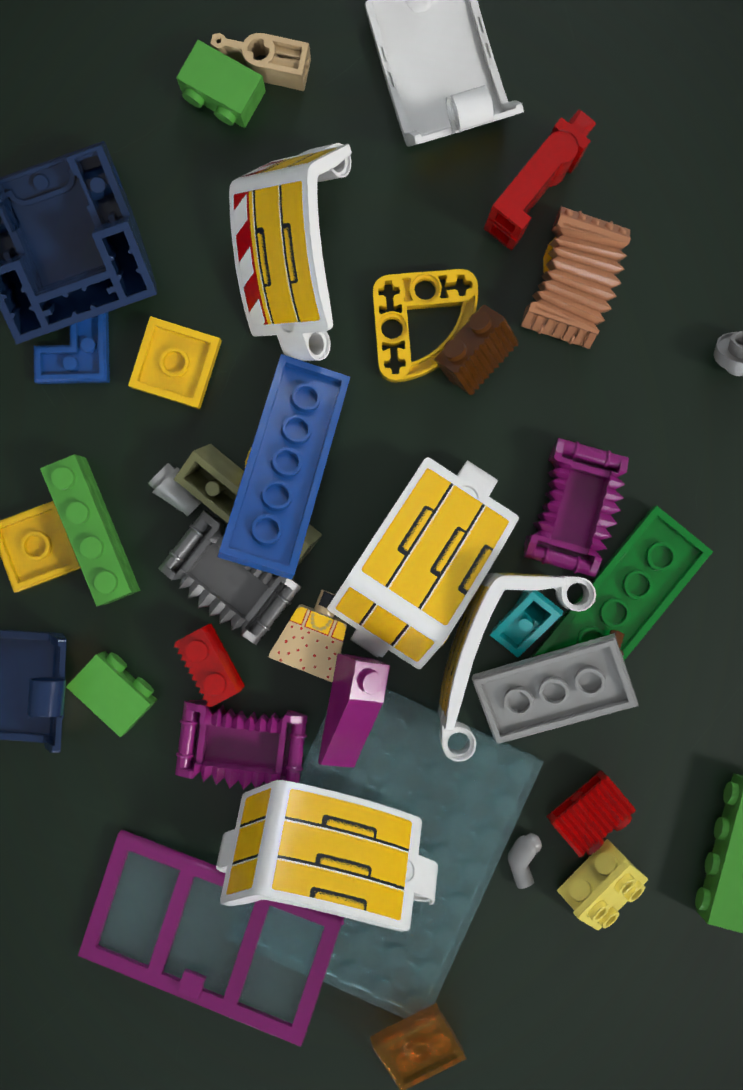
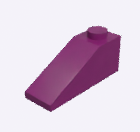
(352, 708)

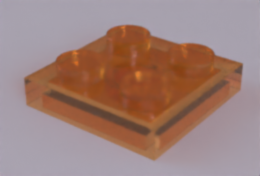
(418, 1047)

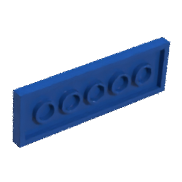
(284, 468)

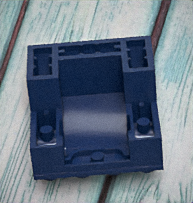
(68, 244)

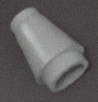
(173, 492)

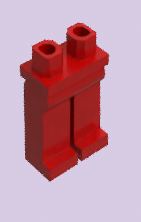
(545, 169)

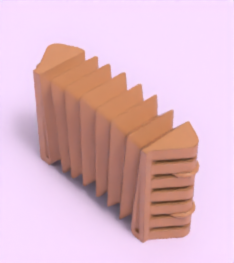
(579, 278)

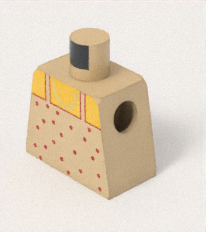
(312, 639)

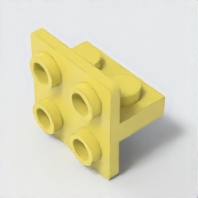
(602, 886)

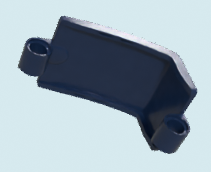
(32, 687)

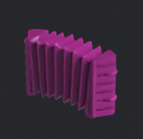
(578, 507)
(240, 746)

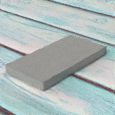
(555, 689)

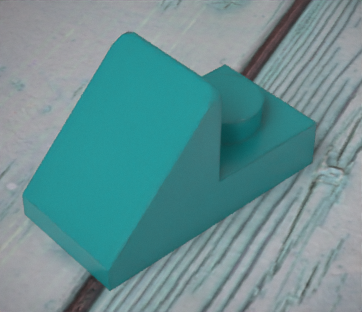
(526, 622)

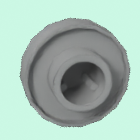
(729, 352)

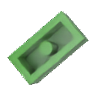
(220, 85)
(112, 692)

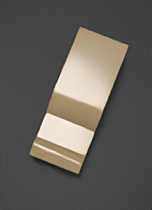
(285, 61)

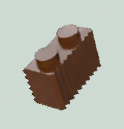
(477, 349)

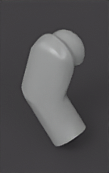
(520, 857)

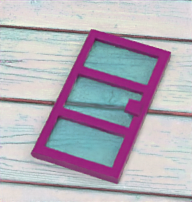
(167, 928)

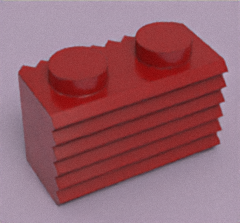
(210, 665)
(592, 814)

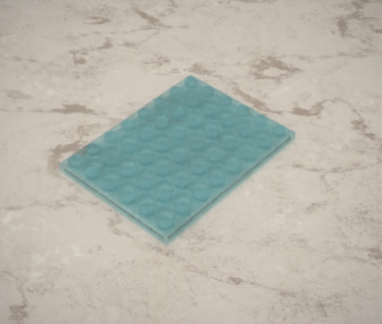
(465, 828)

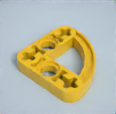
(408, 300)

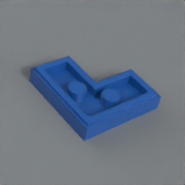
(81, 361)

